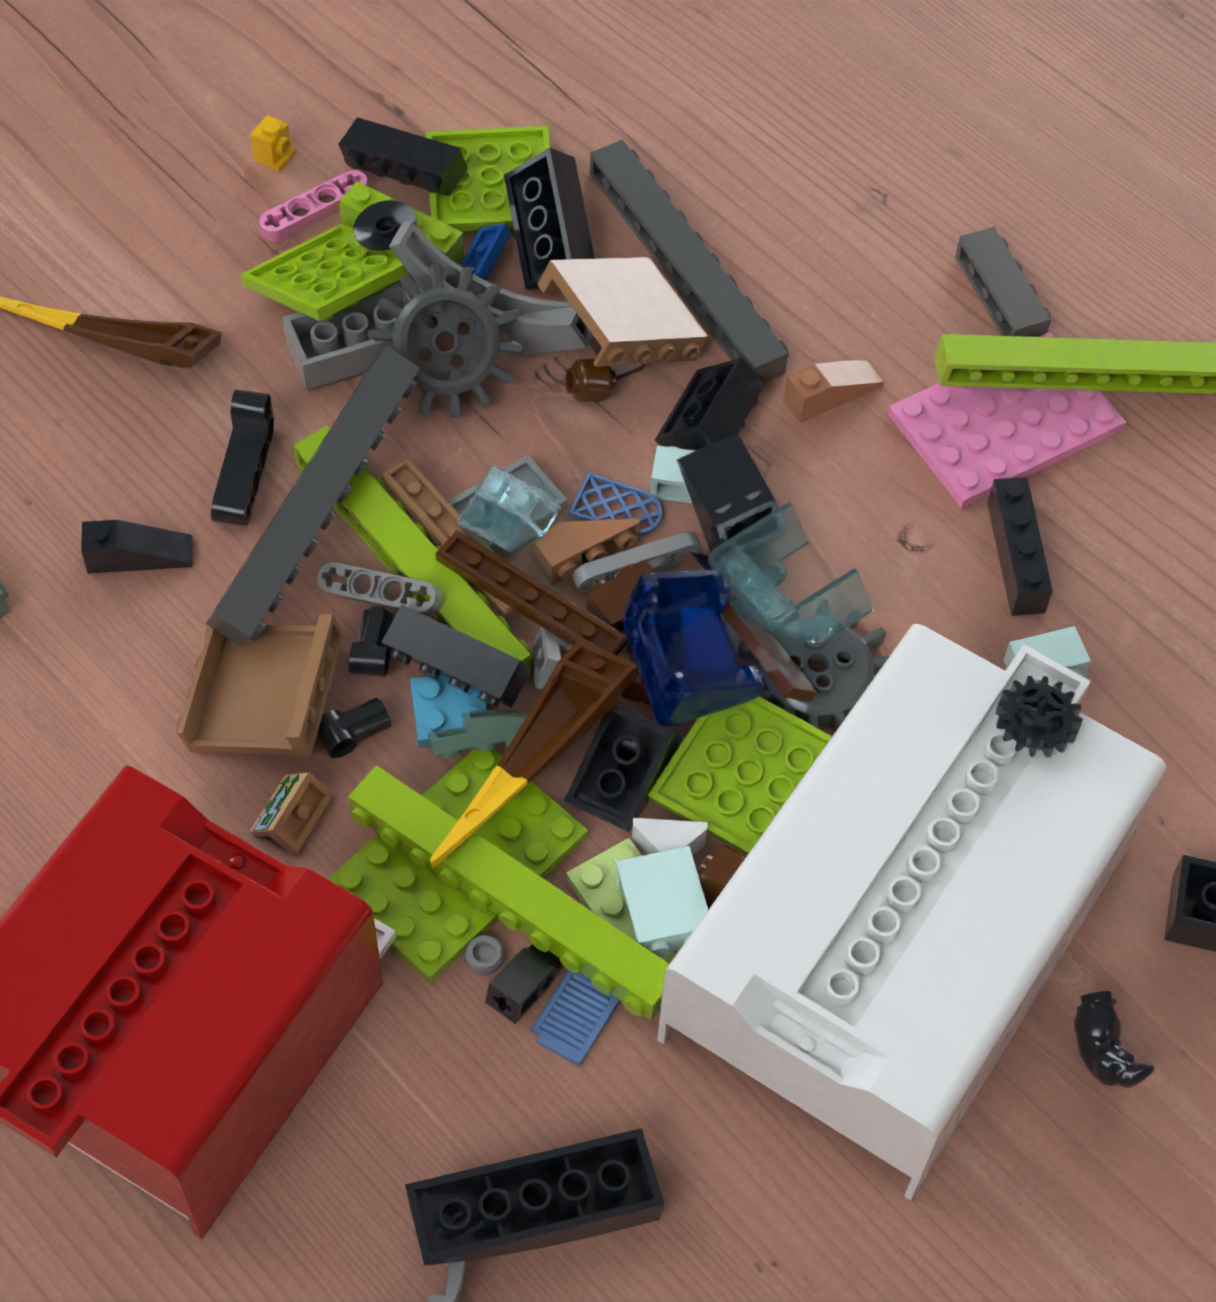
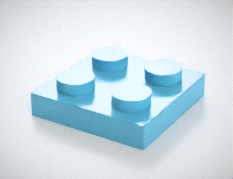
(440, 706)

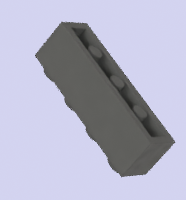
(1001, 284)

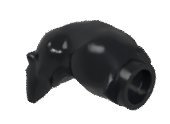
(1099, 1043)

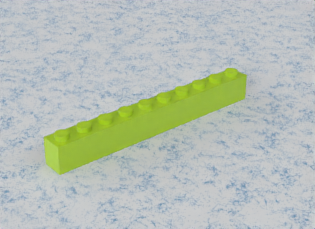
(1076, 364)
(410, 554)
(513, 893)

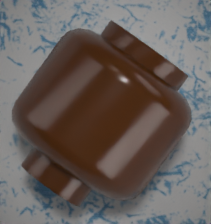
(589, 382)

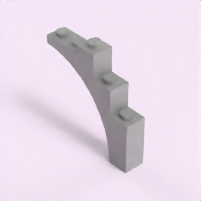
(541, 324)

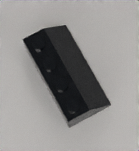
(547, 213)

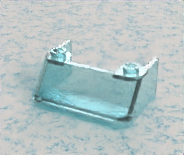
(754, 567)

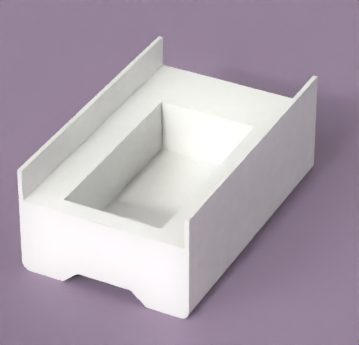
(910, 901)

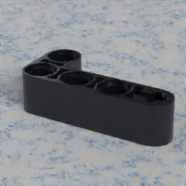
(244, 458)

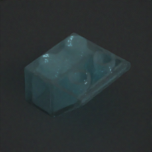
(508, 511)

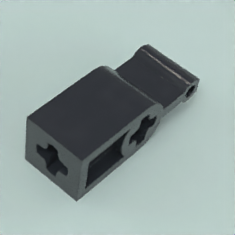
(522, 982)

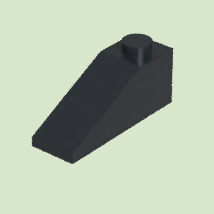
(132, 547)

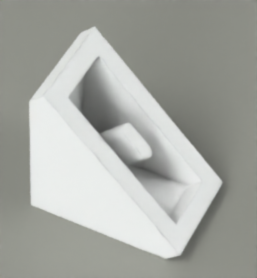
(664, 835)

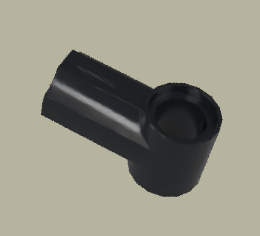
(369, 654)
(344, 730)

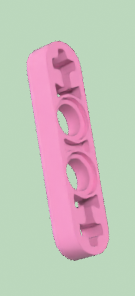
(289, 224)

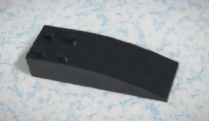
(536, 1200)

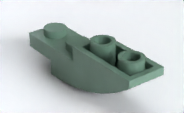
(479, 730)

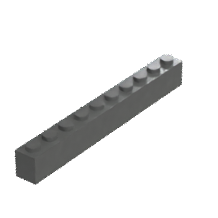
(687, 261)
(312, 498)

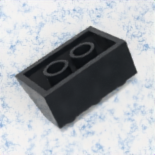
(712, 406)

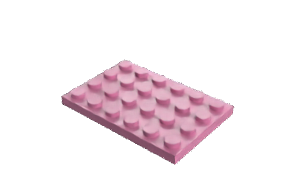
(1000, 432)

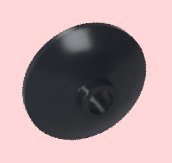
(380, 222)

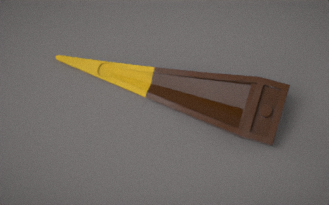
(159, 342)
(572, 701)

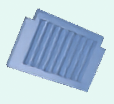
(574, 1018)

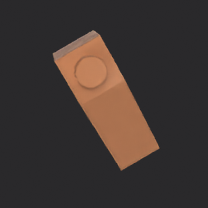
(828, 386)

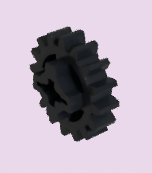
(1038, 716)

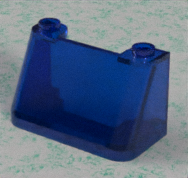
(684, 646)

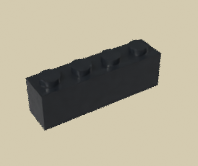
(403, 156)
(1019, 546)
(456, 656)

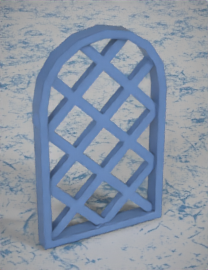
(609, 483)

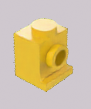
(272, 143)

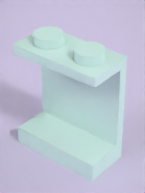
(662, 898)

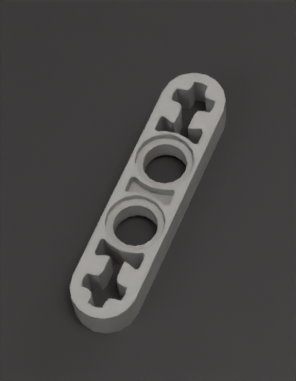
(660, 555)
(379, 588)

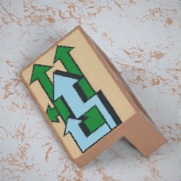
(292, 810)

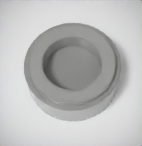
(484, 955)

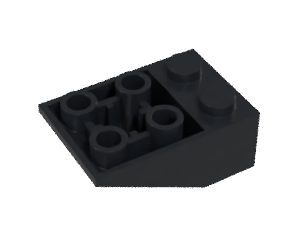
(725, 489)

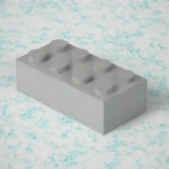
(341, 345)

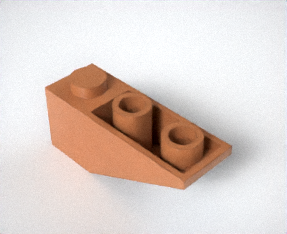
(579, 542)

